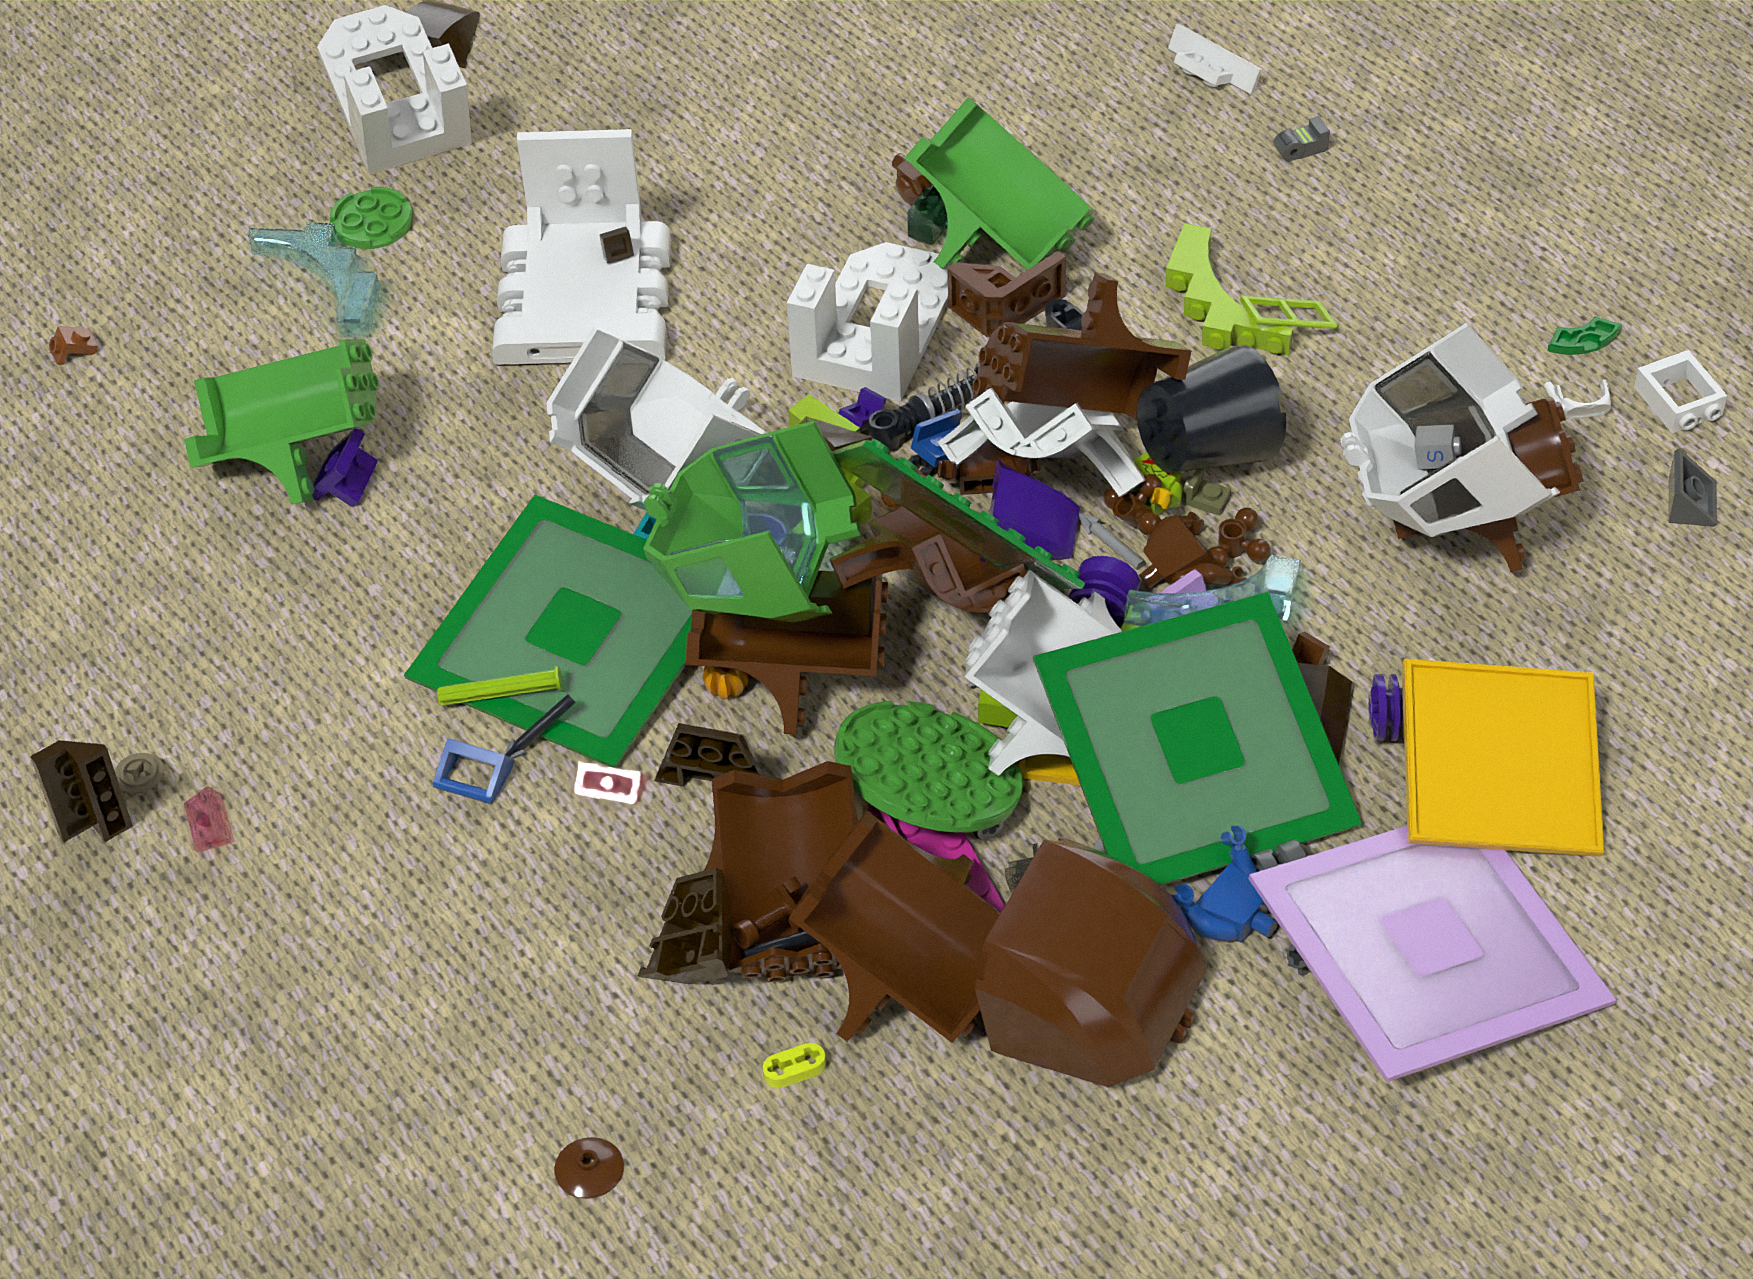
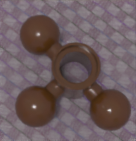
(1133, 508)
(1233, 540)

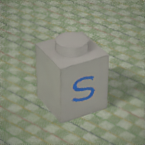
(1436, 446)

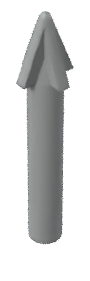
(1093, 526)

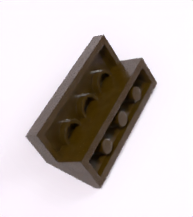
(1331, 698)
(81, 789)

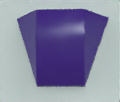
(1034, 511)

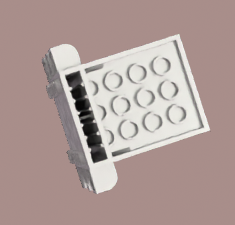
(556, 264)

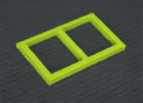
(1284, 305)

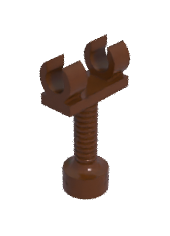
(746, 932)

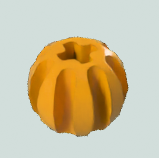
(724, 681)

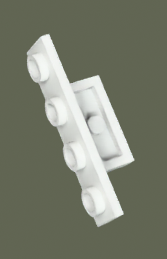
(1211, 61)

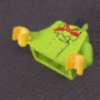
(1171, 492)

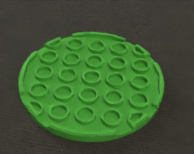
(926, 767)

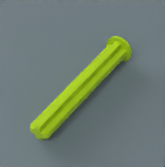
(500, 687)

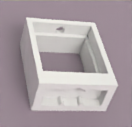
(1673, 369)

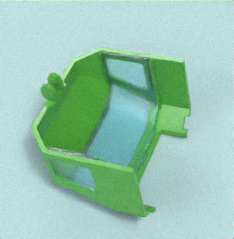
(752, 524)

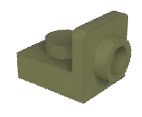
(1205, 494)

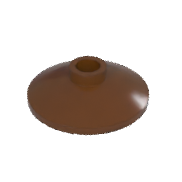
(591, 1179)

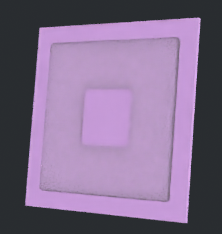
(1429, 947)

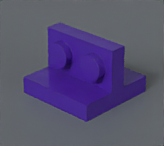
(345, 470)

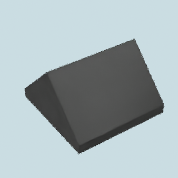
(1691, 493)

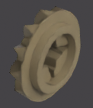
(132, 766)

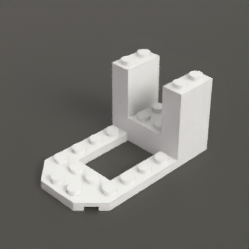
(406, 127)
(857, 356)

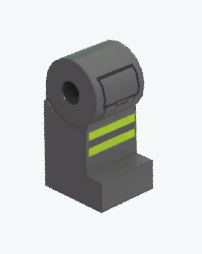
(1303, 141)

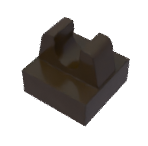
(616, 244)

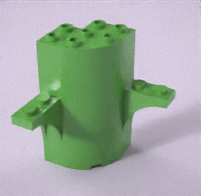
(997, 187)
(277, 405)

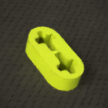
(794, 1065)

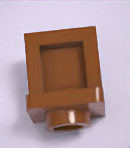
(71, 340)

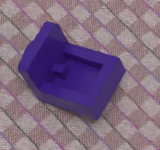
(867, 404)

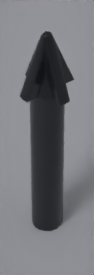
(517, 747)
(784, 943)

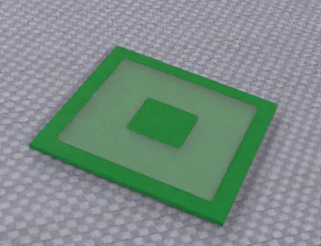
(950, 513)
(572, 599)
(1196, 734)

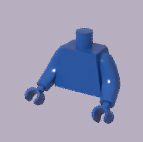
(1231, 904)

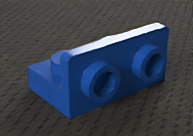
(930, 432)

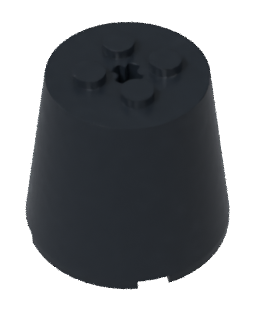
(1215, 416)

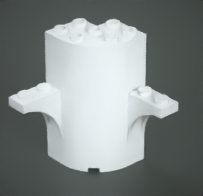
(1045, 433)
(1001, 661)

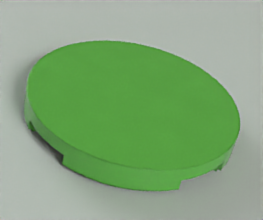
(371, 218)

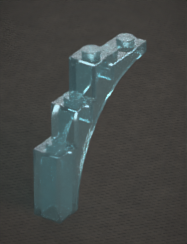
(336, 266)
(1276, 577)

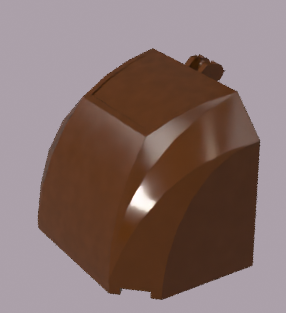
(1088, 968)

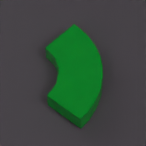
(1584, 339)

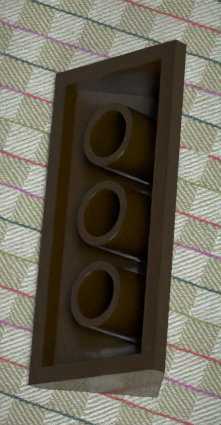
(848, 606)

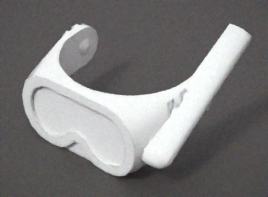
(1578, 410)

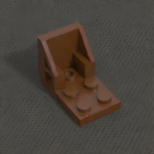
(985, 307)

